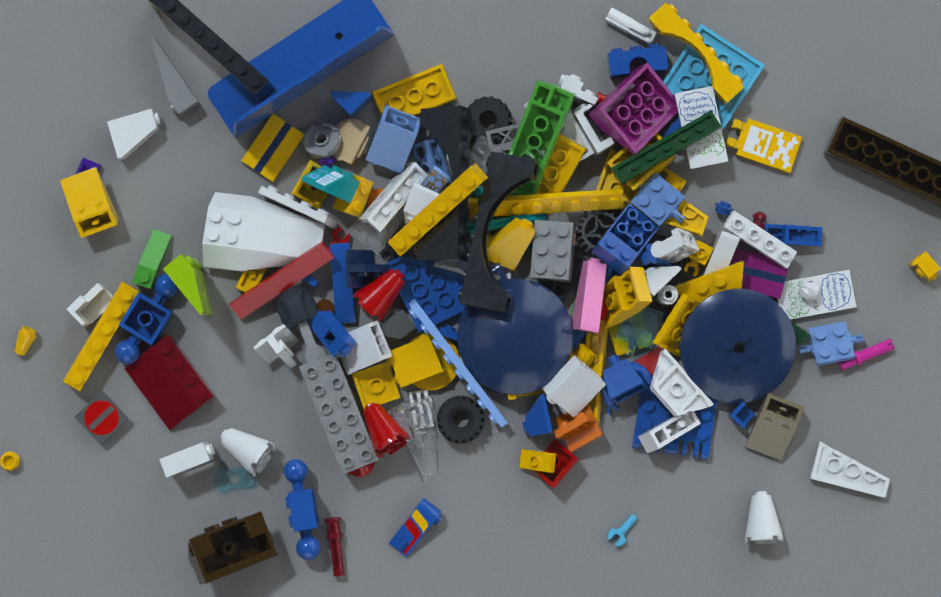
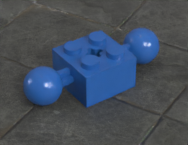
(133, 321)
(303, 509)

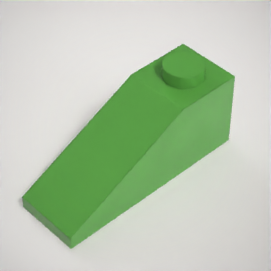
(152, 259)

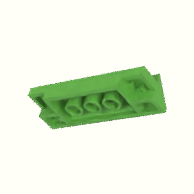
(541, 129)

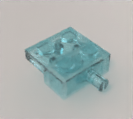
(640, 329)

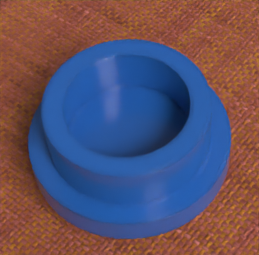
(723, 207)

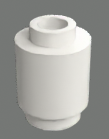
(661, 295)

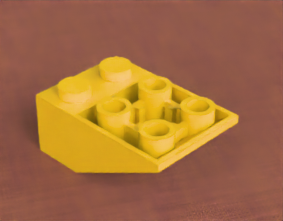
(89, 202)

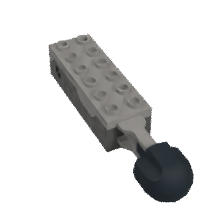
(329, 389)

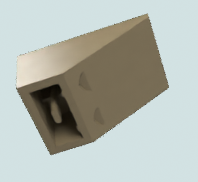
(774, 426)

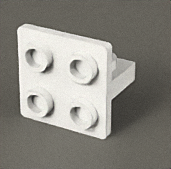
(278, 345)

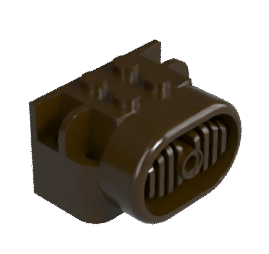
(245, 542)

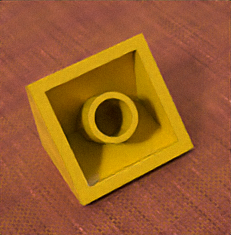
(307, 192)

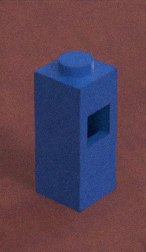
(332, 334)

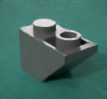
(397, 325)

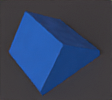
(351, 102)

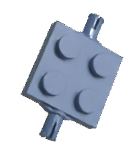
(659, 200)
(831, 343)

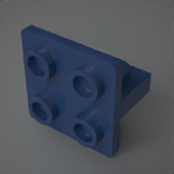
(362, 268)

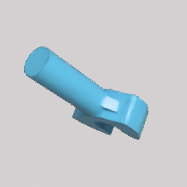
(622, 530)

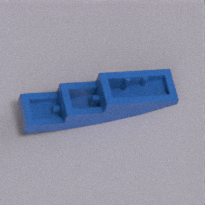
(795, 234)
(342, 295)

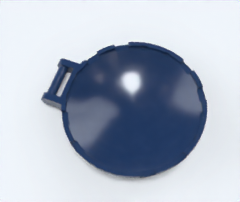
(518, 348)

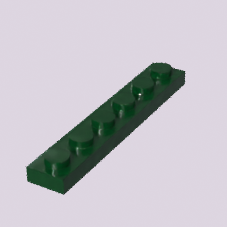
(666, 147)

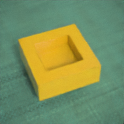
(584, 354)

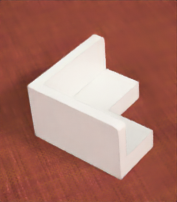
(90, 307)

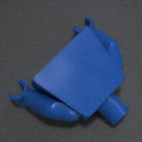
(623, 381)

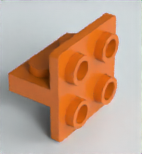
(577, 430)

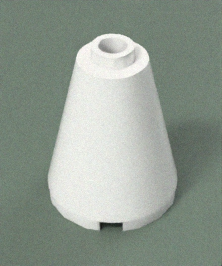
(247, 449)
(762, 521)

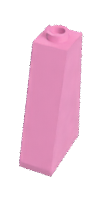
(589, 297)

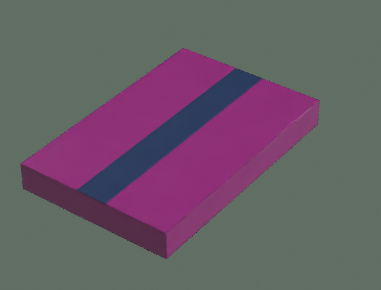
(761, 273)

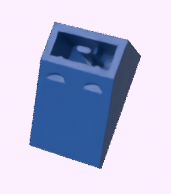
(625, 239)

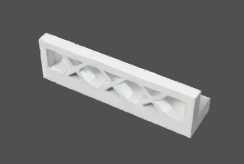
(393, 196)

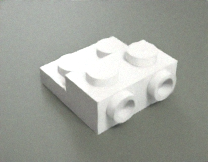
(573, 84)

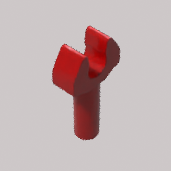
(335, 232)

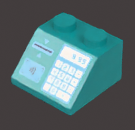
(333, 182)

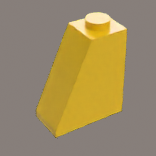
(510, 243)

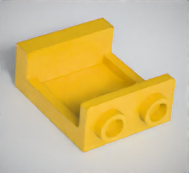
(416, 361)

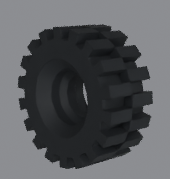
(491, 106)
(471, 429)

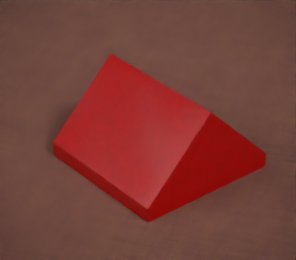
(564, 462)

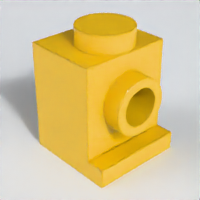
(925, 266)

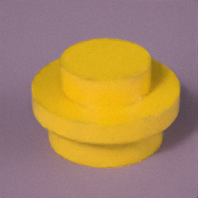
(9, 461)

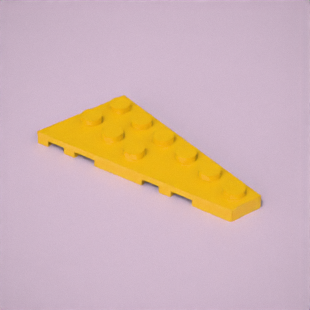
(694, 222)

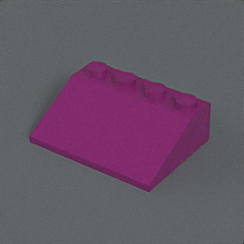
(635, 109)

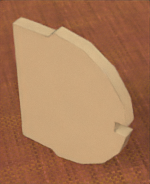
(353, 140)

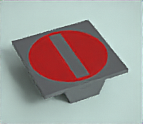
(101, 417)

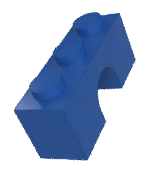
(620, 60)

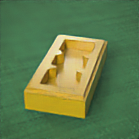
(537, 460)

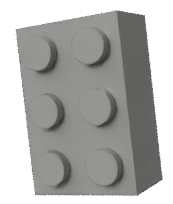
(552, 251)

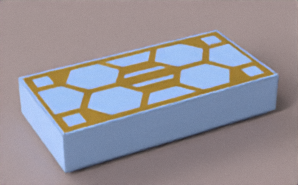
(435, 180)

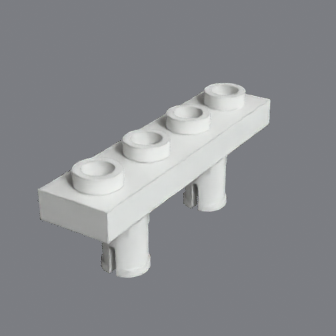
(759, 239)

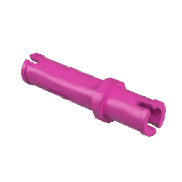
(867, 354)

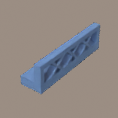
(433, 156)

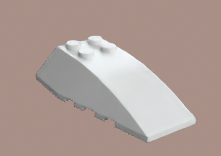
(255, 234)

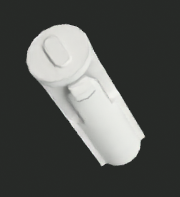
(630, 26)

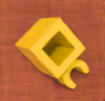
(699, 258)

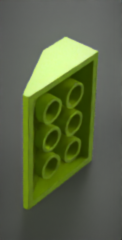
(189, 278)

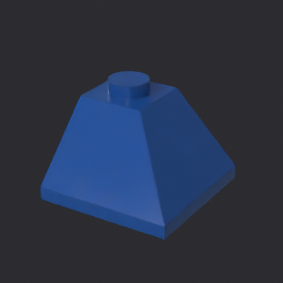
(537, 419)

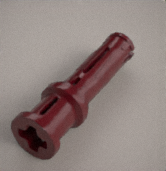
(335, 536)

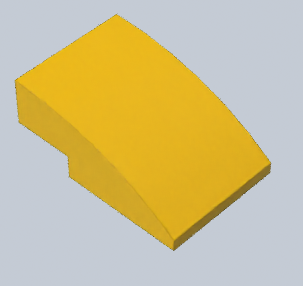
(626, 296)

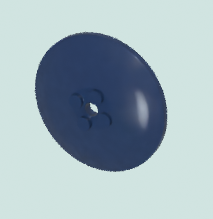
(733, 318)

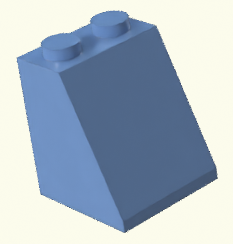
(393, 139)

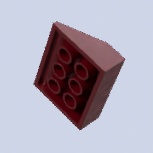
(170, 382)

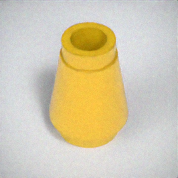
(24, 340)

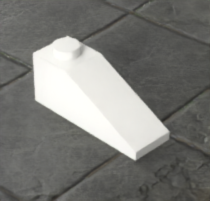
(668, 431)

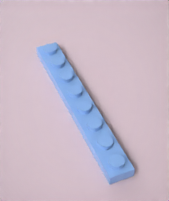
(451, 357)

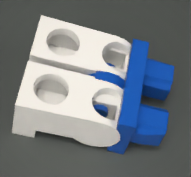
(670, 250)

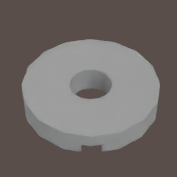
(324, 149)

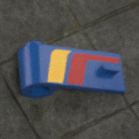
(416, 526)

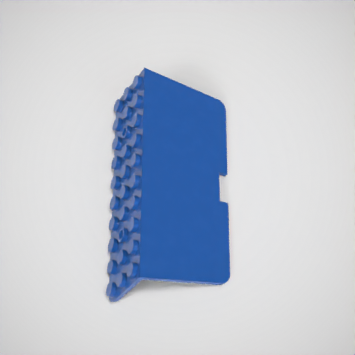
(301, 62)

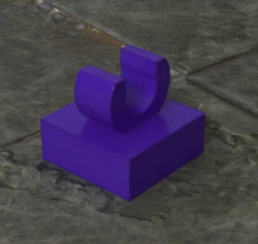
(86, 165)

